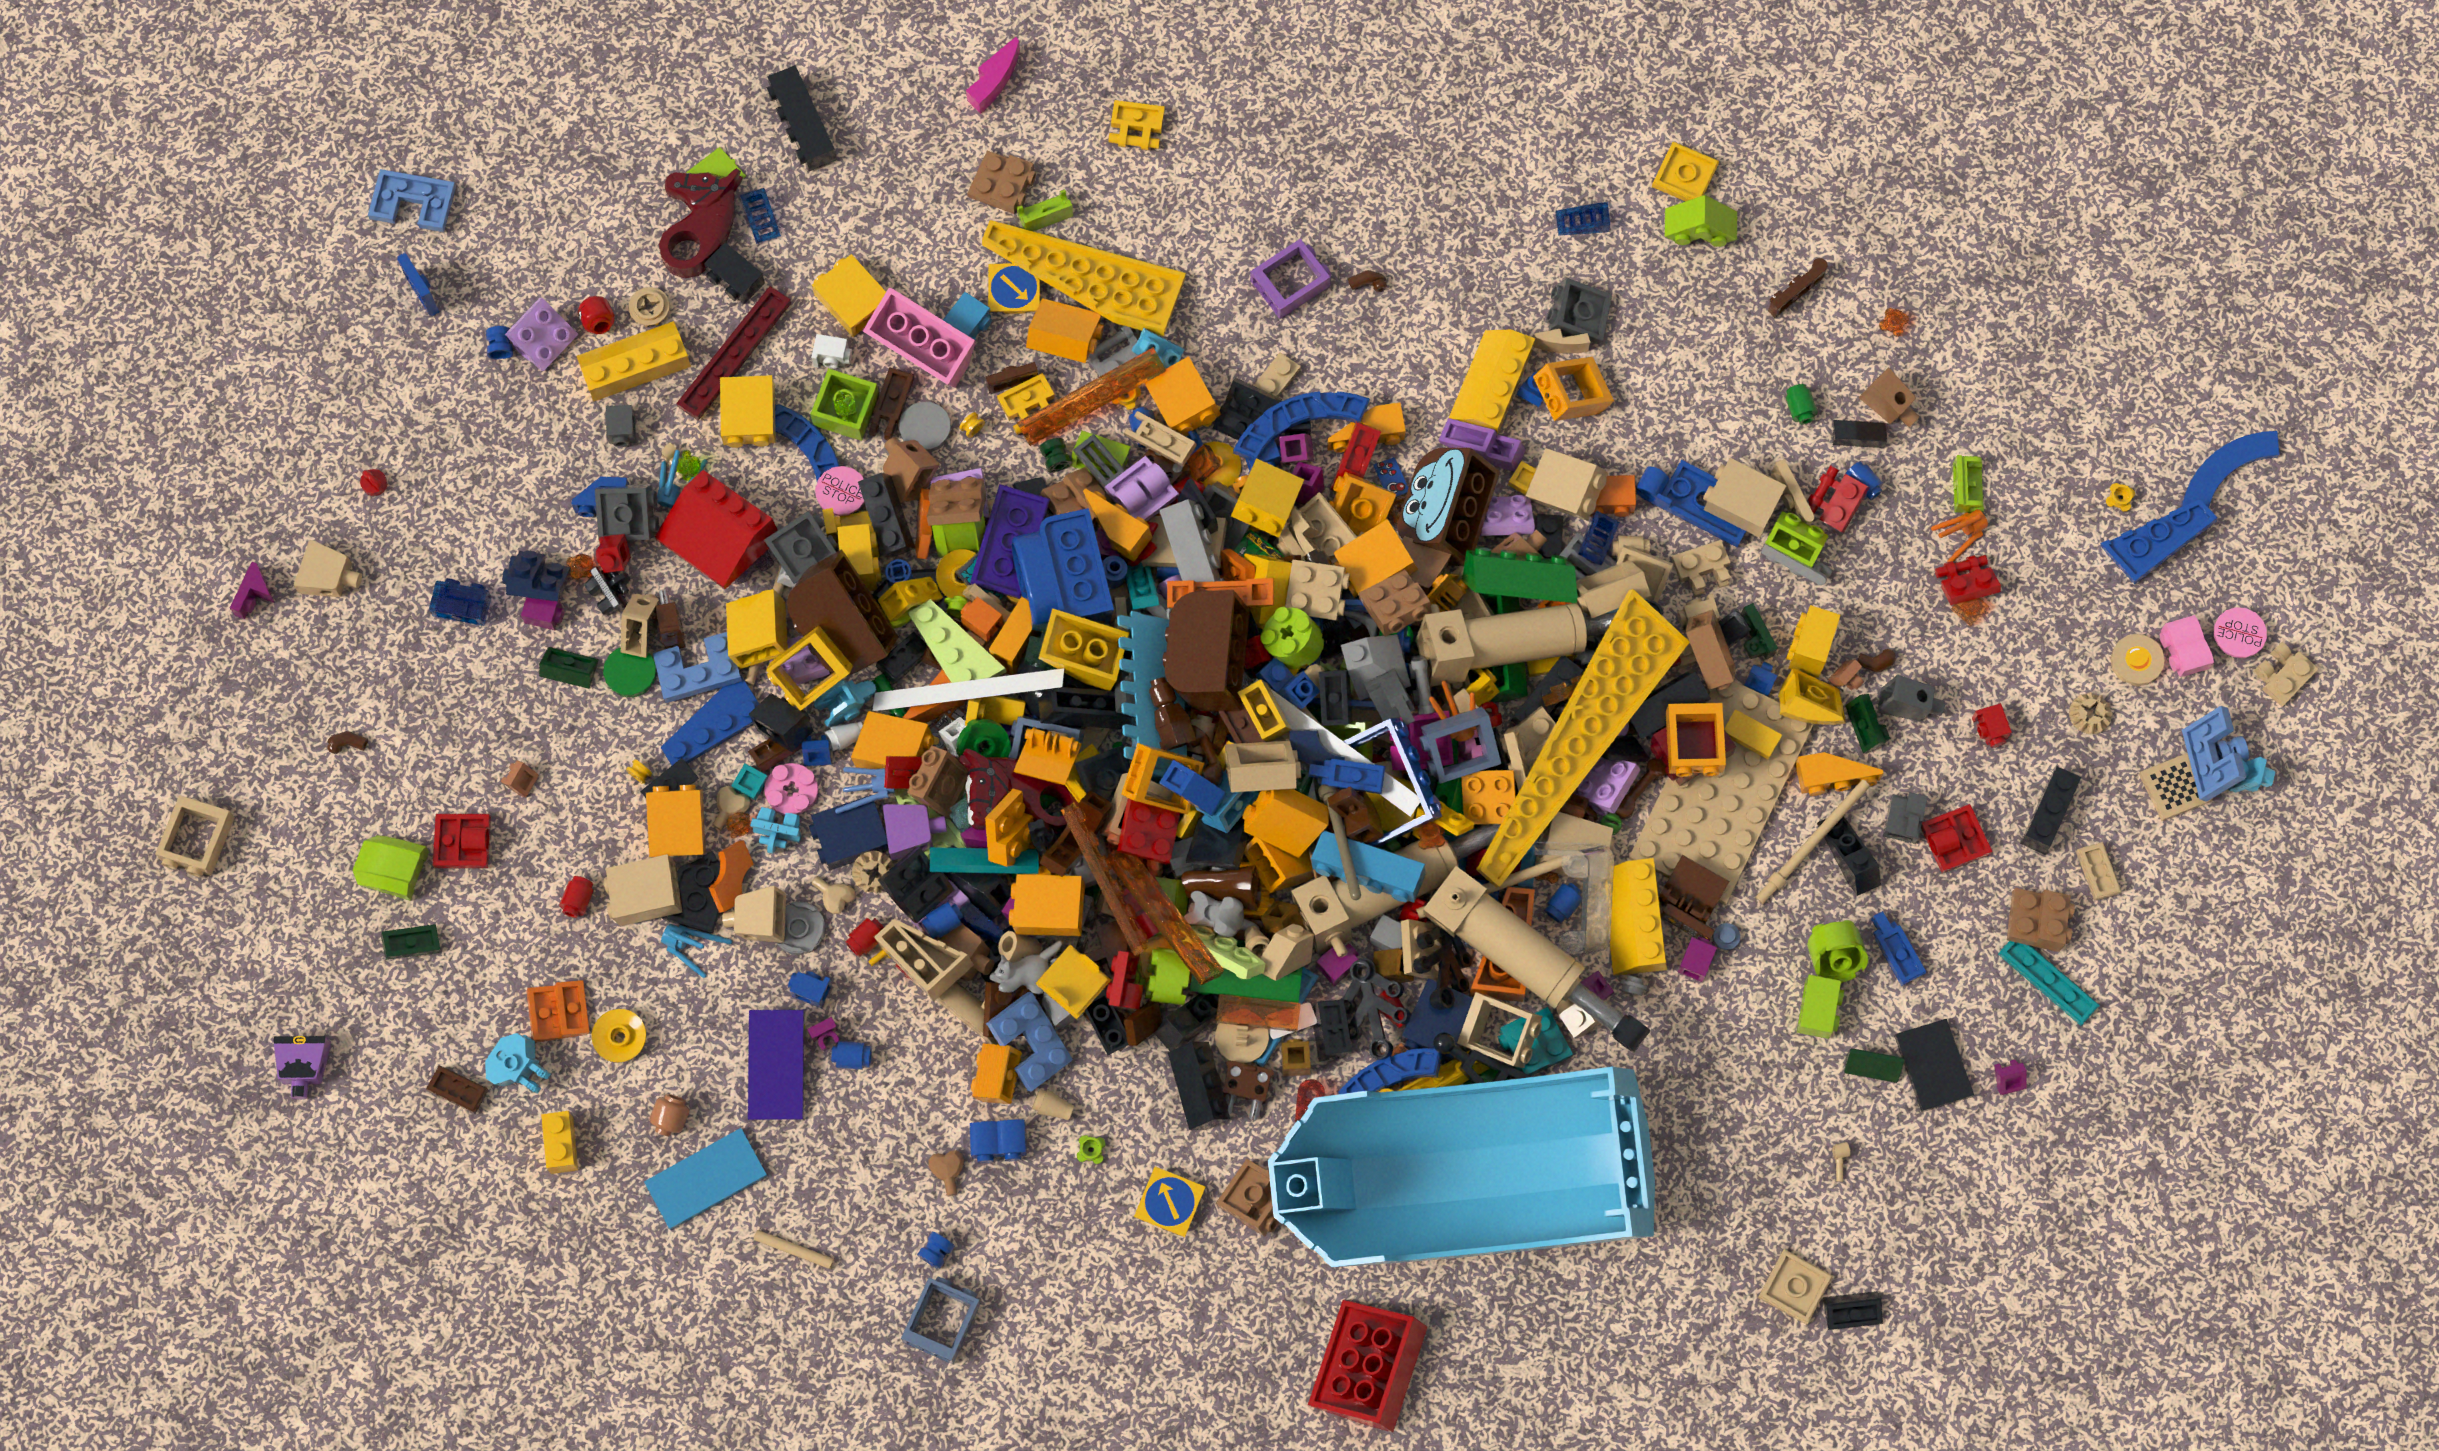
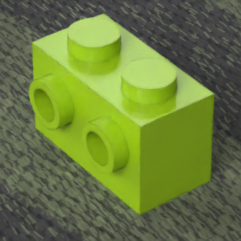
(1797, 538)
(1819, 1007)

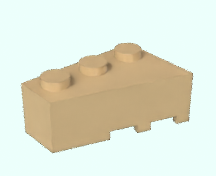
(922, 958)

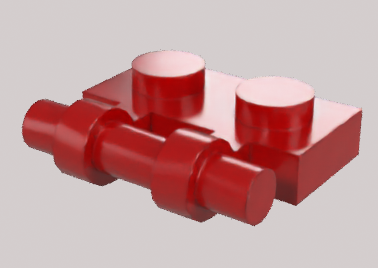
(1844, 501)
(1970, 585)

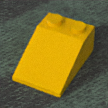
(1083, 649)

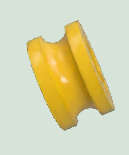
(971, 424)
(639, 771)

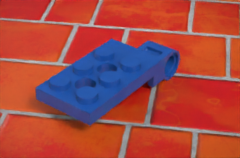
(1679, 498)

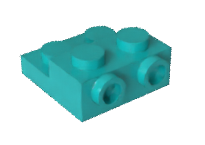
(1547, 1048)

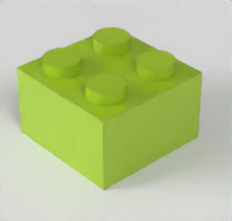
(865, 398)

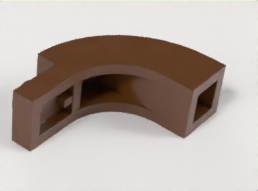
(1065, 852)

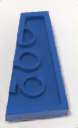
(2149, 546)
(712, 724)

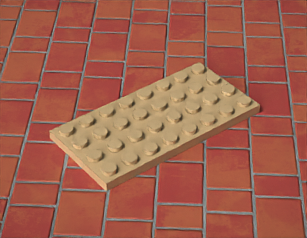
(1724, 814)

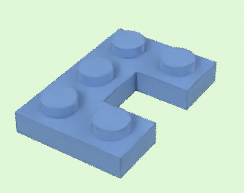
(432, 193)
(684, 682)
(2210, 773)
(1049, 1051)

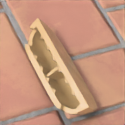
(965, 1008)

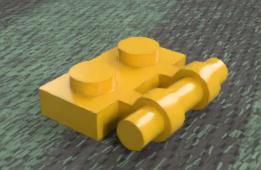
(1139, 118)
(1025, 397)

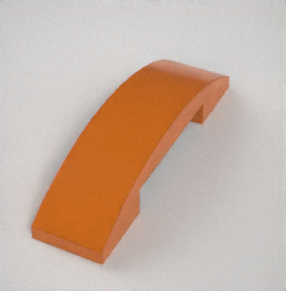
(1253, 592)

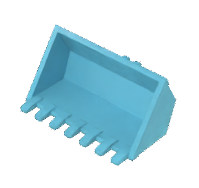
(1147, 645)

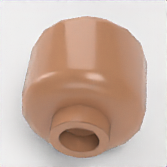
(669, 1114)

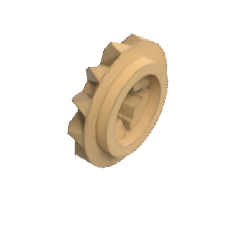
(655, 297)
(2094, 724)
(868, 861)

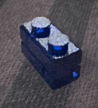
(460, 602)

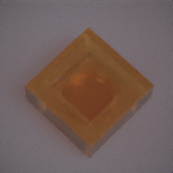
(1203, 463)
(1970, 610)

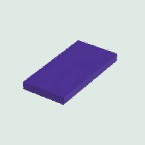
(1011, 515)
(776, 1065)

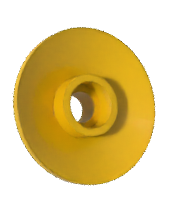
(1229, 462)
(946, 573)
(610, 1025)

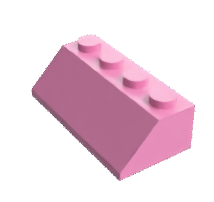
(921, 337)

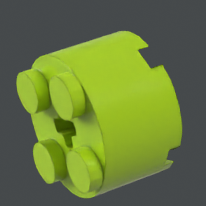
(1292, 637)
(1837, 950)
(1167, 977)

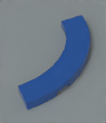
(1297, 411)
(807, 438)
(2226, 460)
(1395, 1069)

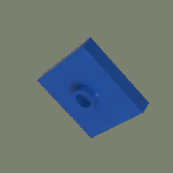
(418, 283)

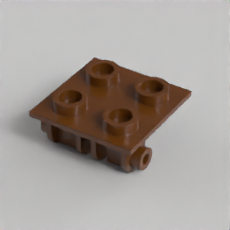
(1693, 889)

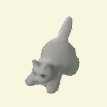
(1223, 916)
(1024, 971)

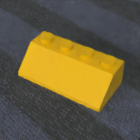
(633, 361)
(1493, 378)
(1636, 919)

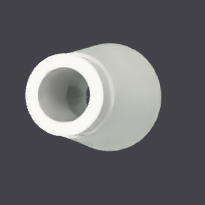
(843, 735)

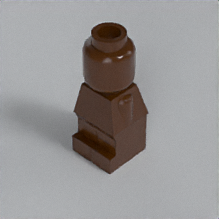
(1170, 718)

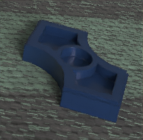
(1310, 748)

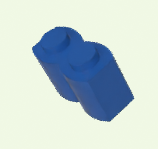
(997, 1140)

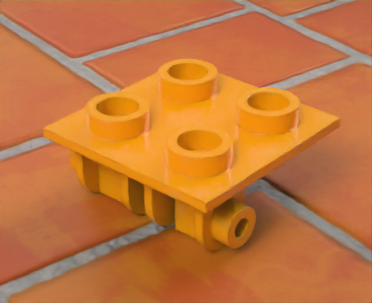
(1447, 584)
(1047, 756)
(1488, 795)

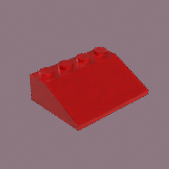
(715, 529)
(1368, 1365)

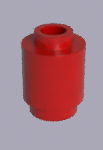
(576, 897)
(862, 938)

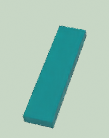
(1141, 586)
(976, 861)
(2049, 981)

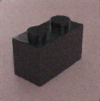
(734, 274)
(1335, 697)
(781, 722)

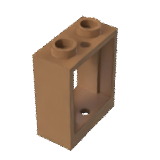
(1711, 650)

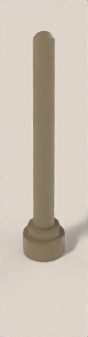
(1342, 842)

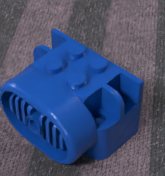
(1063, 569)

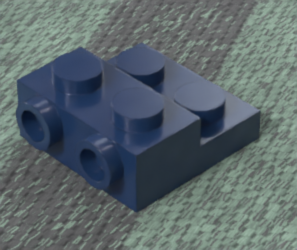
(533, 578)

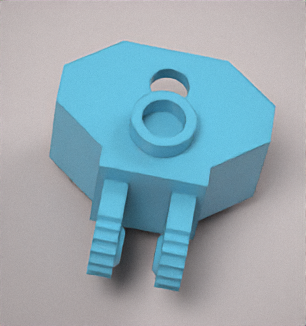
(845, 700)
(514, 1062)

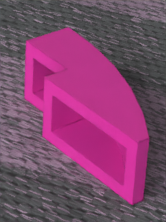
(993, 76)

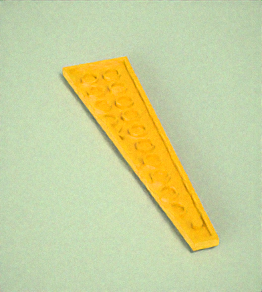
(1615, 684)

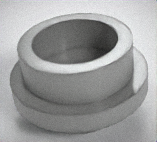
(1633, 985)

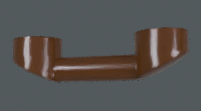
(1654, 769)
(1214, 771)

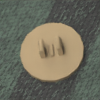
(1241, 1042)

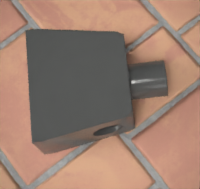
(1909, 699)

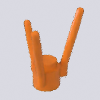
(1970, 523)
(1462, 735)

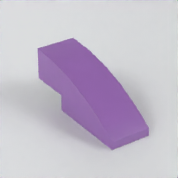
(1494, 448)

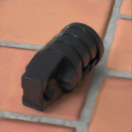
(1041, 836)

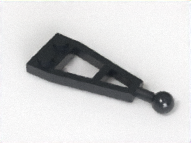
(1445, 1043)

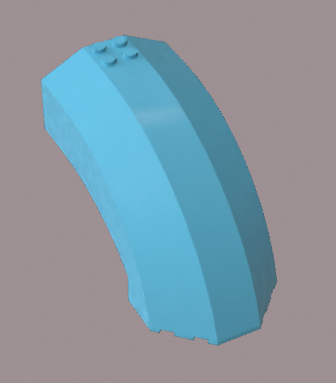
(1468, 1169)

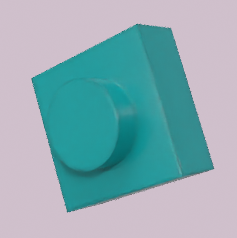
(749, 781)

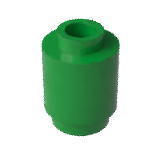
(1801, 404)

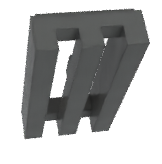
(1085, 445)

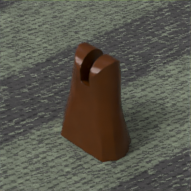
(1239, 884)

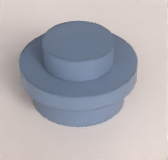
(1726, 936)

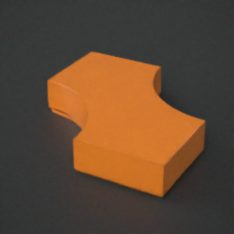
(924, 532)
(733, 866)

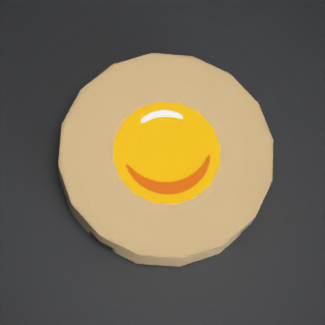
(2137, 660)

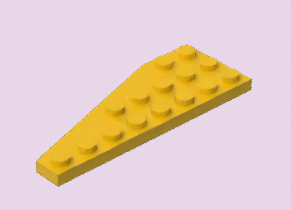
(1107, 283)

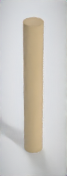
(793, 1249)

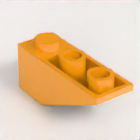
(1383, 417)
(1124, 532)
(1827, 771)

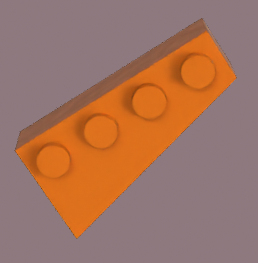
(1491, 978)

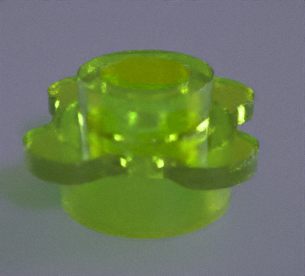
(844, 405)
(688, 465)

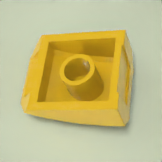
(1810, 700)

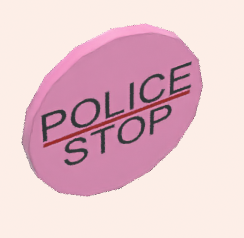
(840, 490)
(2240, 632)

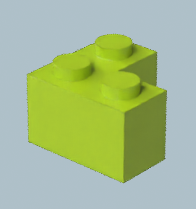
(1701, 219)

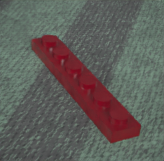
(734, 352)

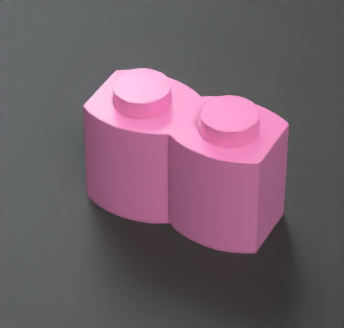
(2187, 646)

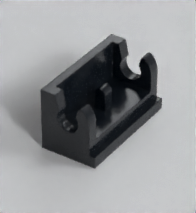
(1331, 1030)

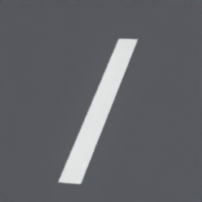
(968, 689)
(1392, 789)

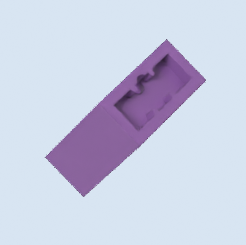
(1271, 294)

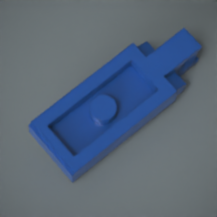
(1344, 774)
(1897, 949)

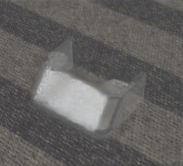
(1596, 867)

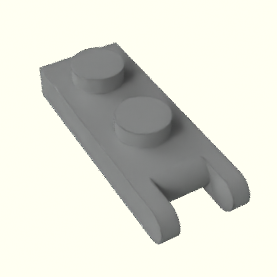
(1817, 574)

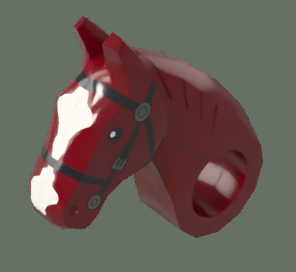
(709, 223)
(995, 777)

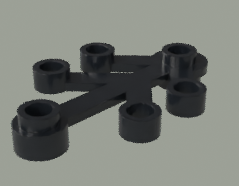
(1443, 997)
(1372, 1004)

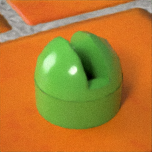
(1612, 817)

